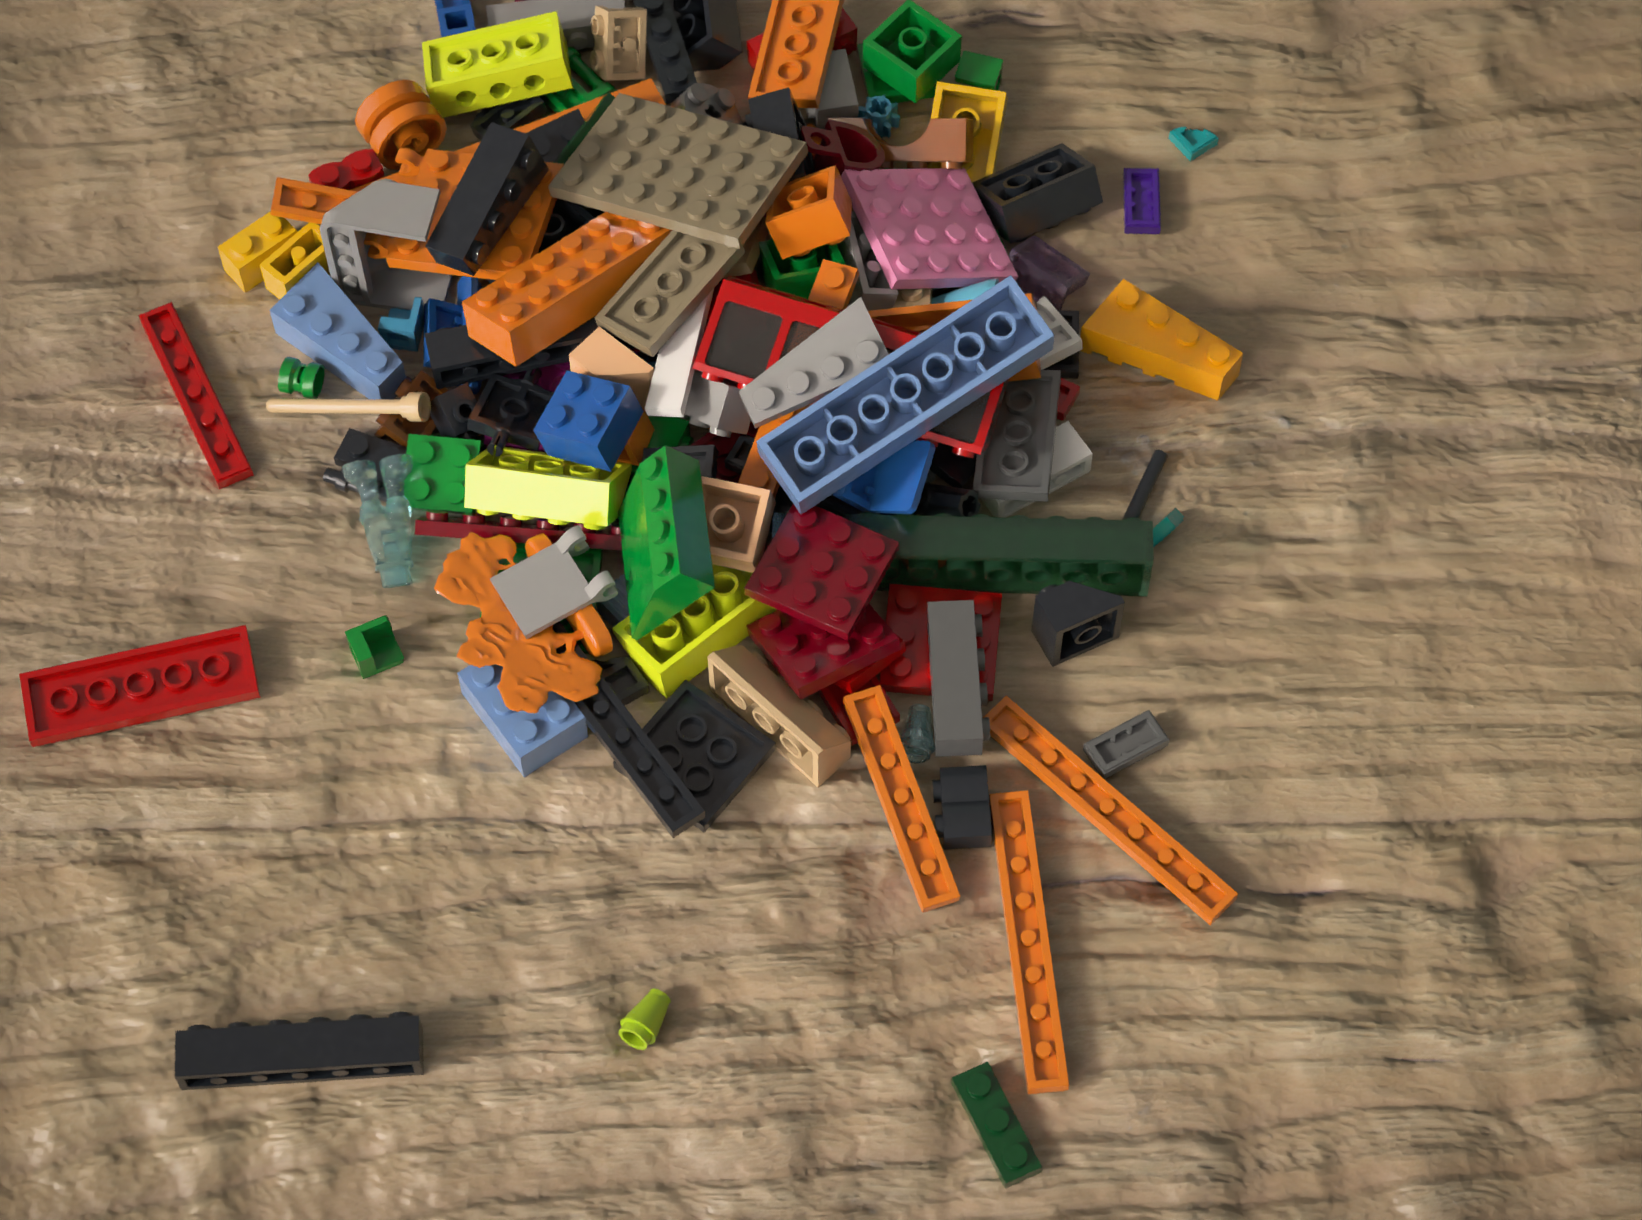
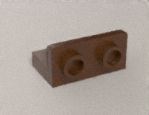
(398, 427)

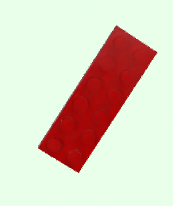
(139, 685)

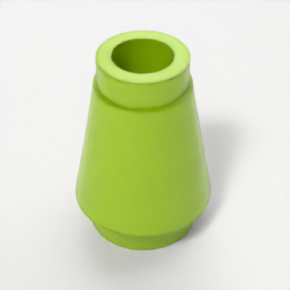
(644, 1021)

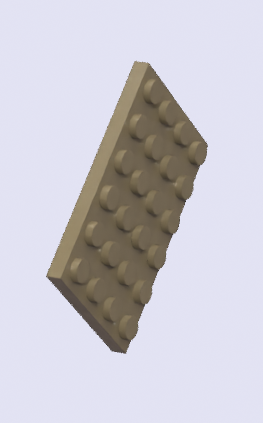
(679, 170)

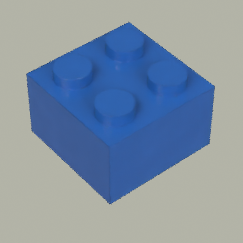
(588, 420)

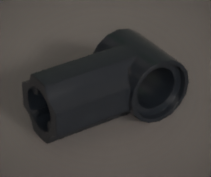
(948, 500)

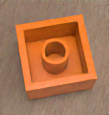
(810, 213)

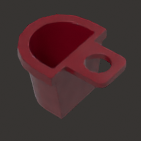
(843, 146)

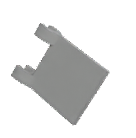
(551, 585)

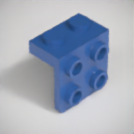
(894, 483)

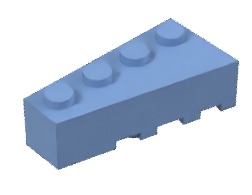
(334, 333)

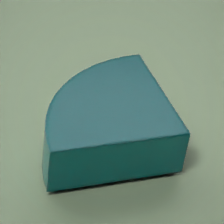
(1193, 142)
(1166, 526)

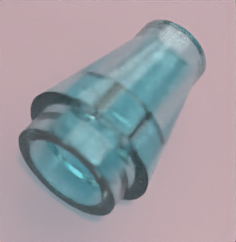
(918, 734)

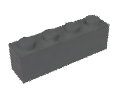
(955, 678)

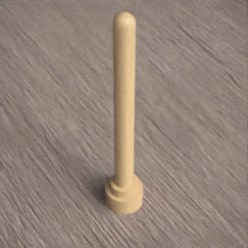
(414, 406)

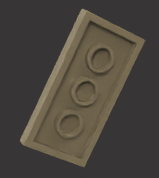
(666, 290)

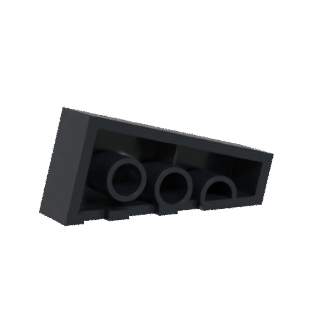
(487, 199)

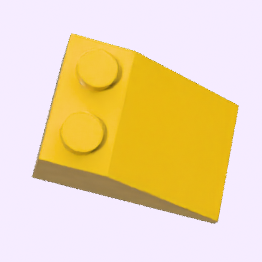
(987, 110)

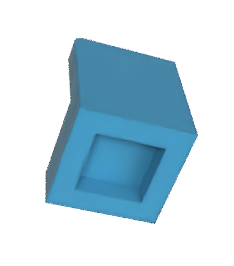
(403, 327)

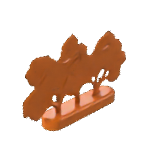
(528, 664)

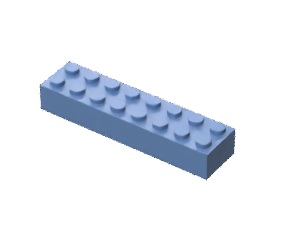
(905, 394)

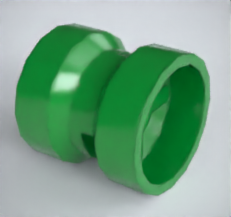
(301, 377)

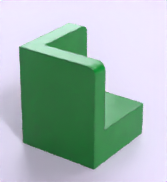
(979, 70)
(374, 646)

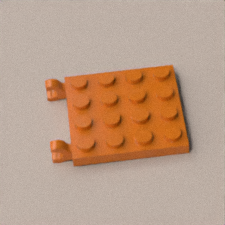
(444, 171)

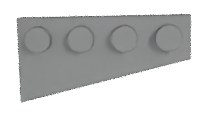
(815, 366)

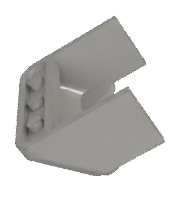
(386, 210)

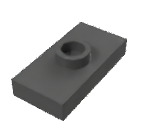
(1126, 744)

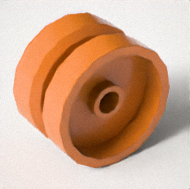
(400, 118)

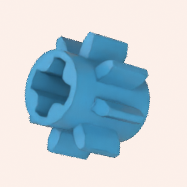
(882, 114)

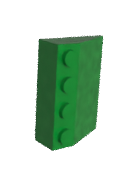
(664, 539)

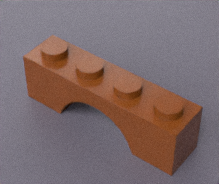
(943, 141)

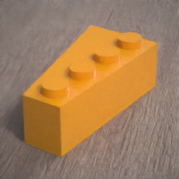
(1162, 342)

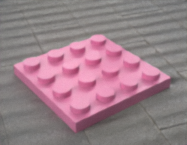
(927, 227)

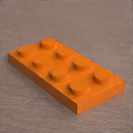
(797, 49)

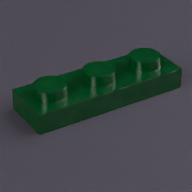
(996, 1125)

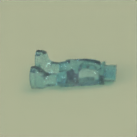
(386, 526)

